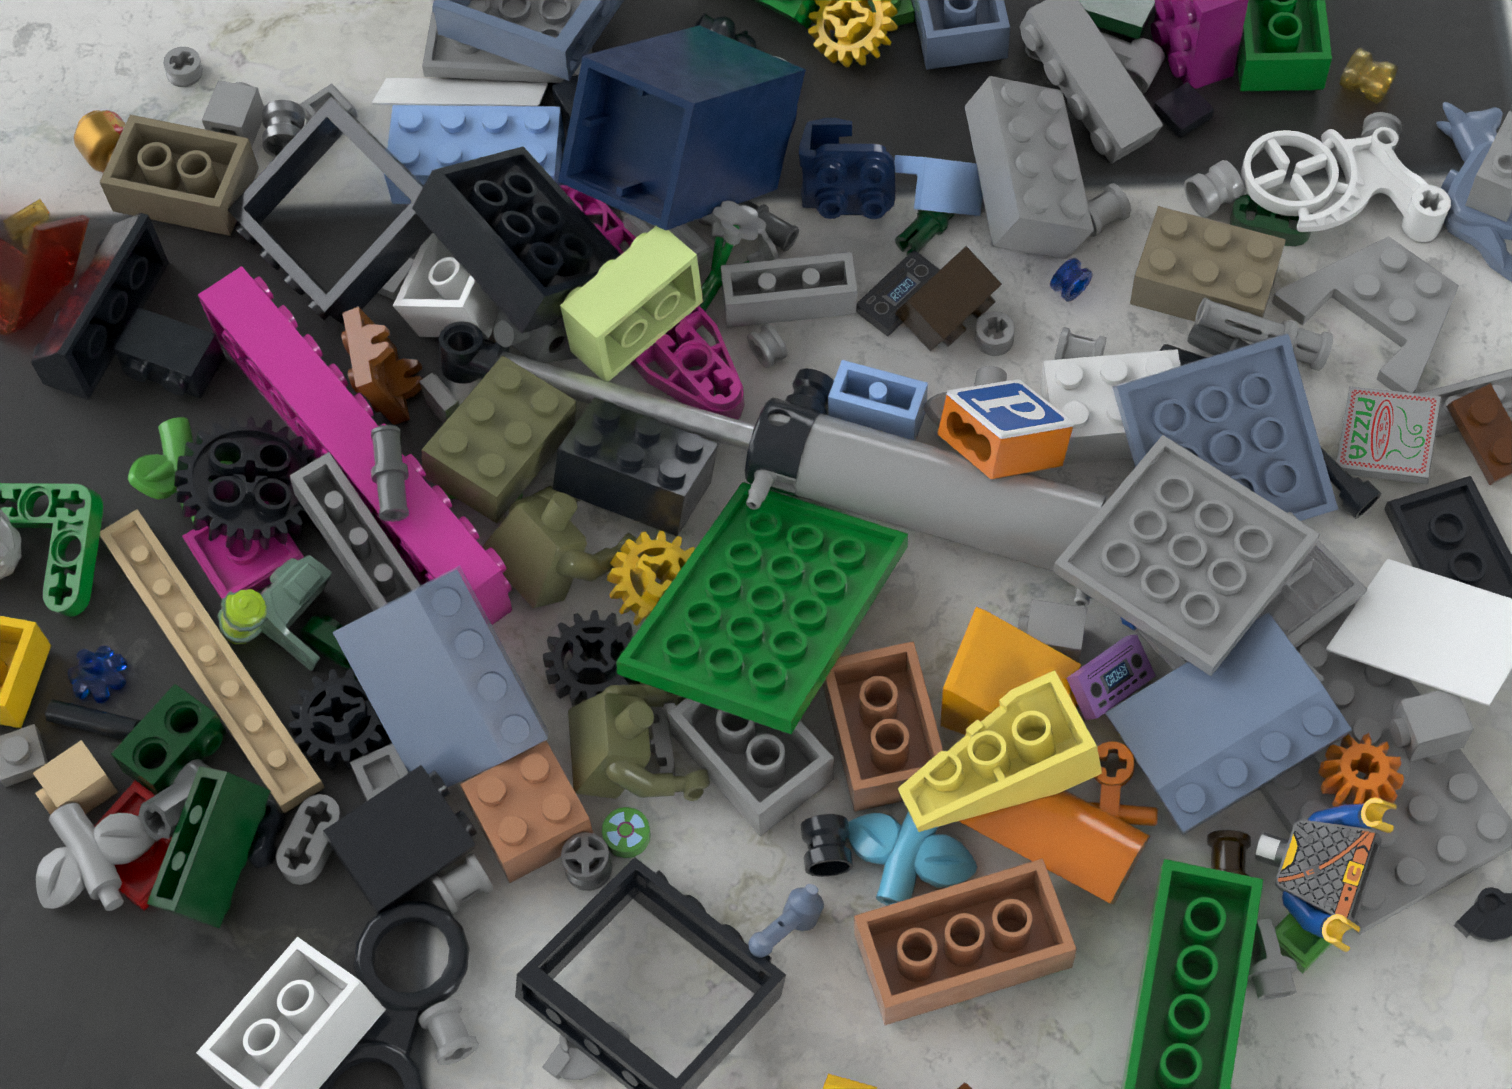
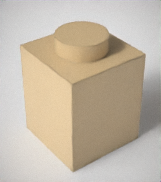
(73, 779)

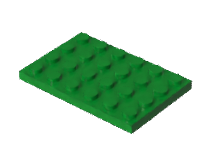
(764, 608)

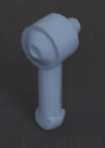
(799, 913)

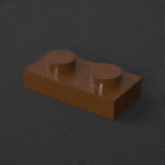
(1486, 431)

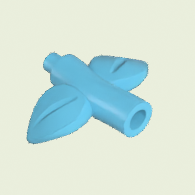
(908, 853)

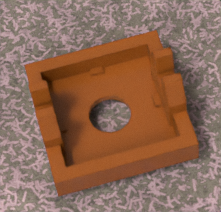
(377, 368)

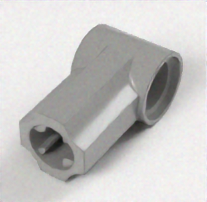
(1140, 59)

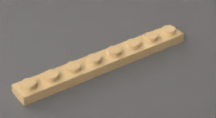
(211, 661)

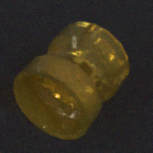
(1371, 77)

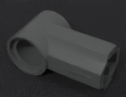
(163, 810)

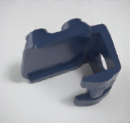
(844, 176)

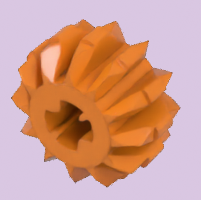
(1350, 757)

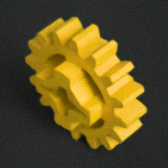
(855, 27)
(636, 572)

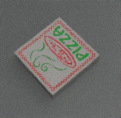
(1389, 434)

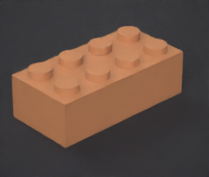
(964, 941)

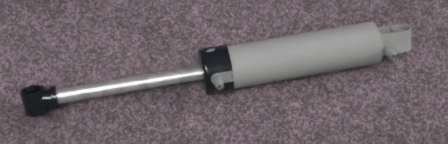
(839, 464)

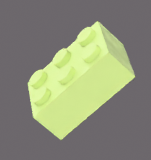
(632, 302)

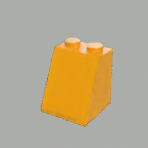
(990, 664)

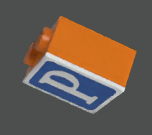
(1005, 428)

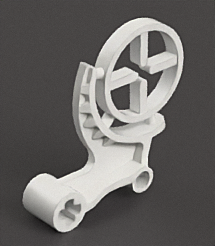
(1368, 169)

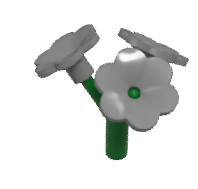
(731, 224)

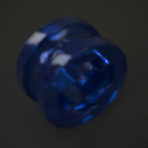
(1071, 279)

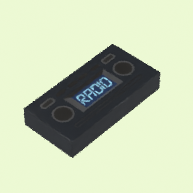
(894, 290)

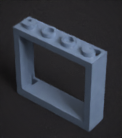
(523, 45)

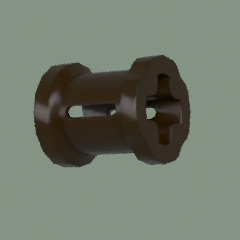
(1229, 850)

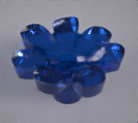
(97, 673)

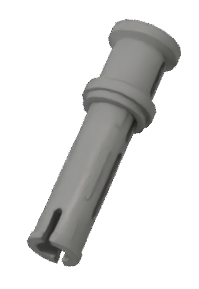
(1307, 345)

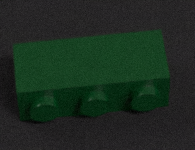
(209, 847)

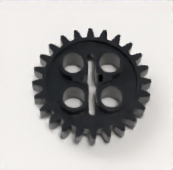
(244, 482)

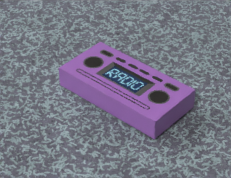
(1111, 677)

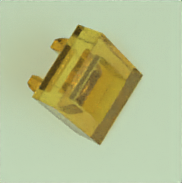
(23, 221)

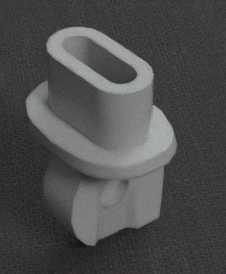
(1272, 971)

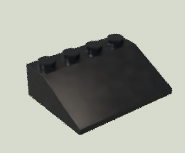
(514, 233)

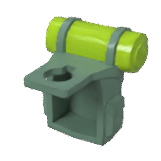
(276, 608)

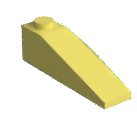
(1013, 756)

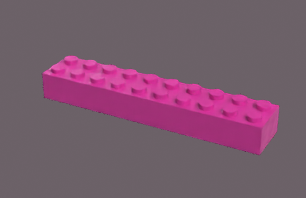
(332, 420)

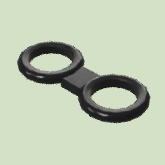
(395, 1030)

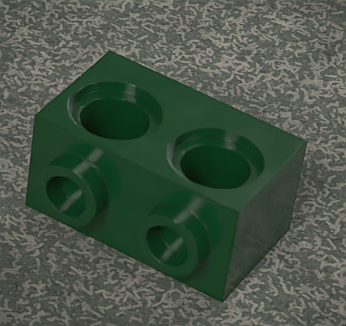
(160, 736)

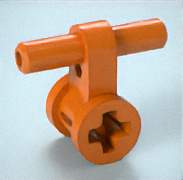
(1112, 786)

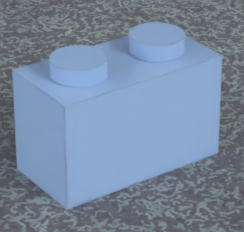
(878, 399)

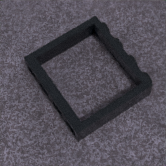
(284, 173)
(688, 919)

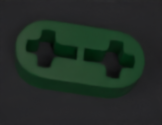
(1266, 221)

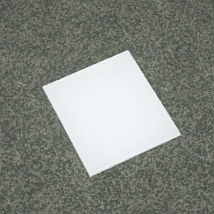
(1431, 632)

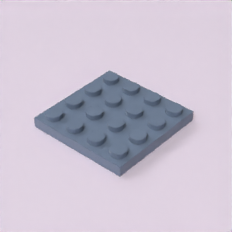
(1242, 417)

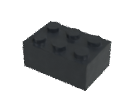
(635, 466)

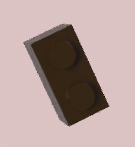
(948, 299)

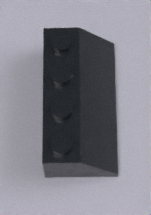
(101, 307)

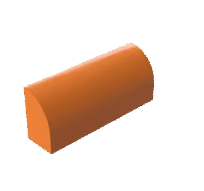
(1071, 838)

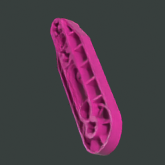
(684, 385)

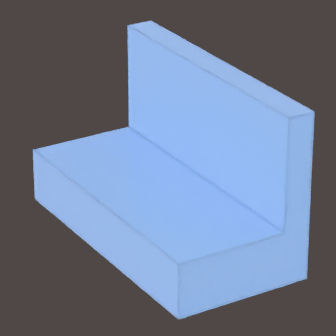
(943, 184)

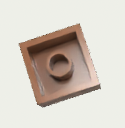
(526, 810)

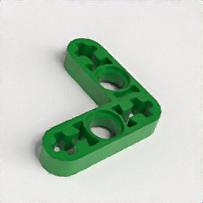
(66, 526)

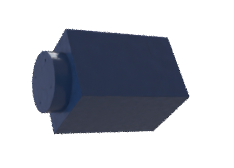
(680, 125)

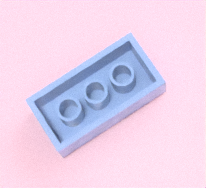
(447, 135)

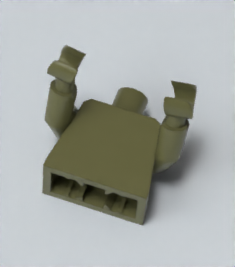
(546, 548)
(614, 746)

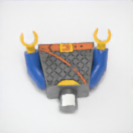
(1327, 866)

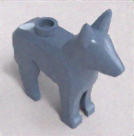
(1473, 137)

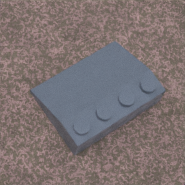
(442, 680)
(1228, 733)

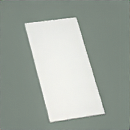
(459, 92)

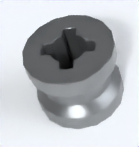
(584, 850)

